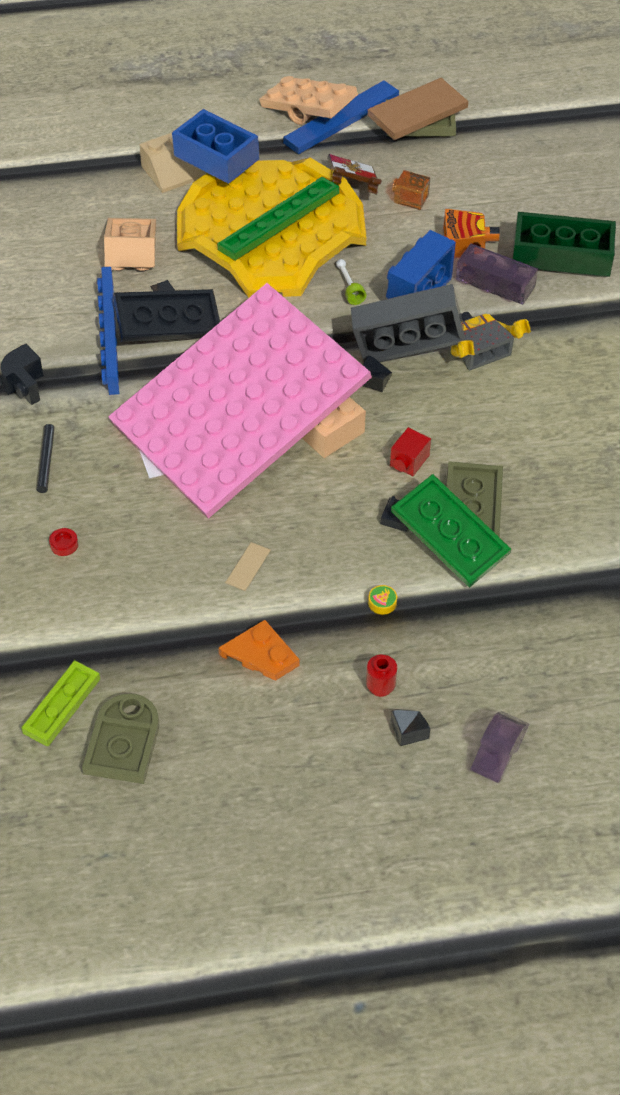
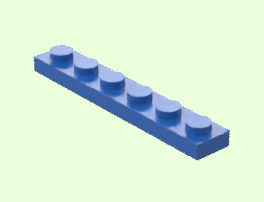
(108, 336)

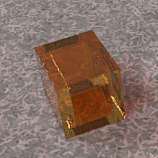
(411, 189)

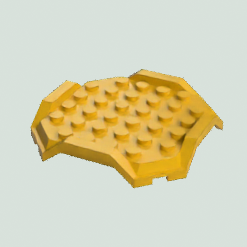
(291, 256)

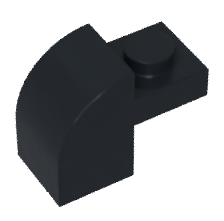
(20, 371)

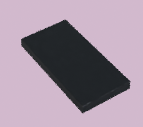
(165, 314)

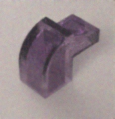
(498, 745)

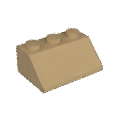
(165, 168)

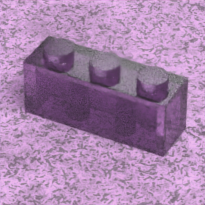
(496, 274)

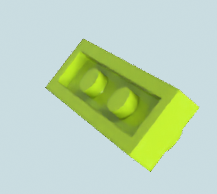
(61, 703)

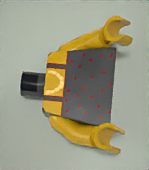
(487, 339)

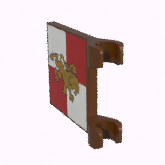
(355, 170)

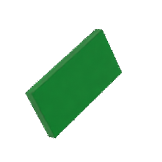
(451, 530)

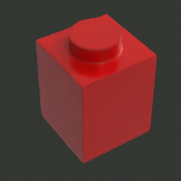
(410, 451)

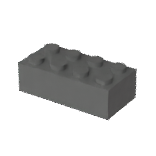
(408, 324)

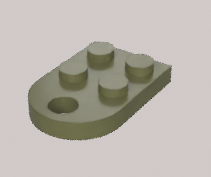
(122, 742)

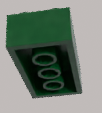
(565, 243)

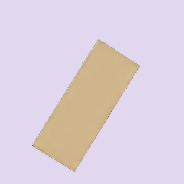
(248, 566)

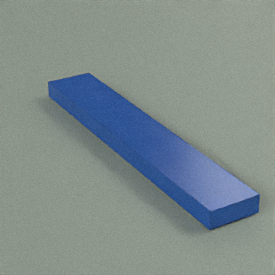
(324, 127)

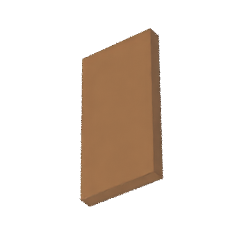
(417, 108)

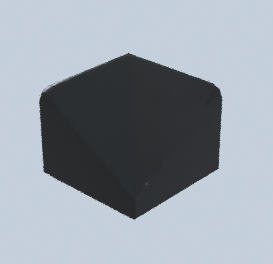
(379, 374)
(409, 726)

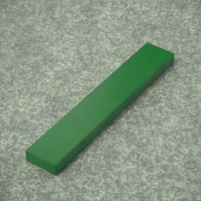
(278, 218)

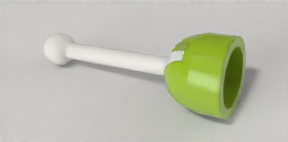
(353, 288)

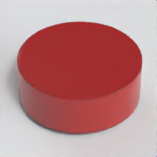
(63, 542)

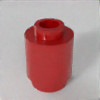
(381, 675)

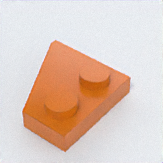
(261, 651)

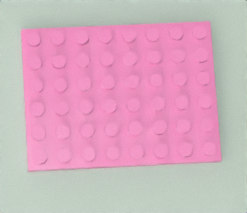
(239, 399)

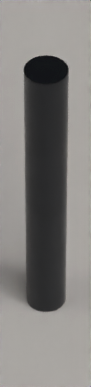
(45, 458)

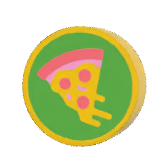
(382, 599)

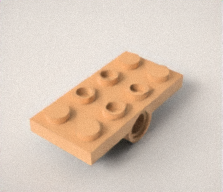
(307, 98)

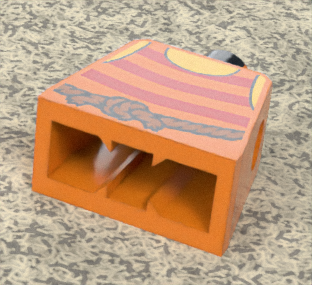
(467, 228)

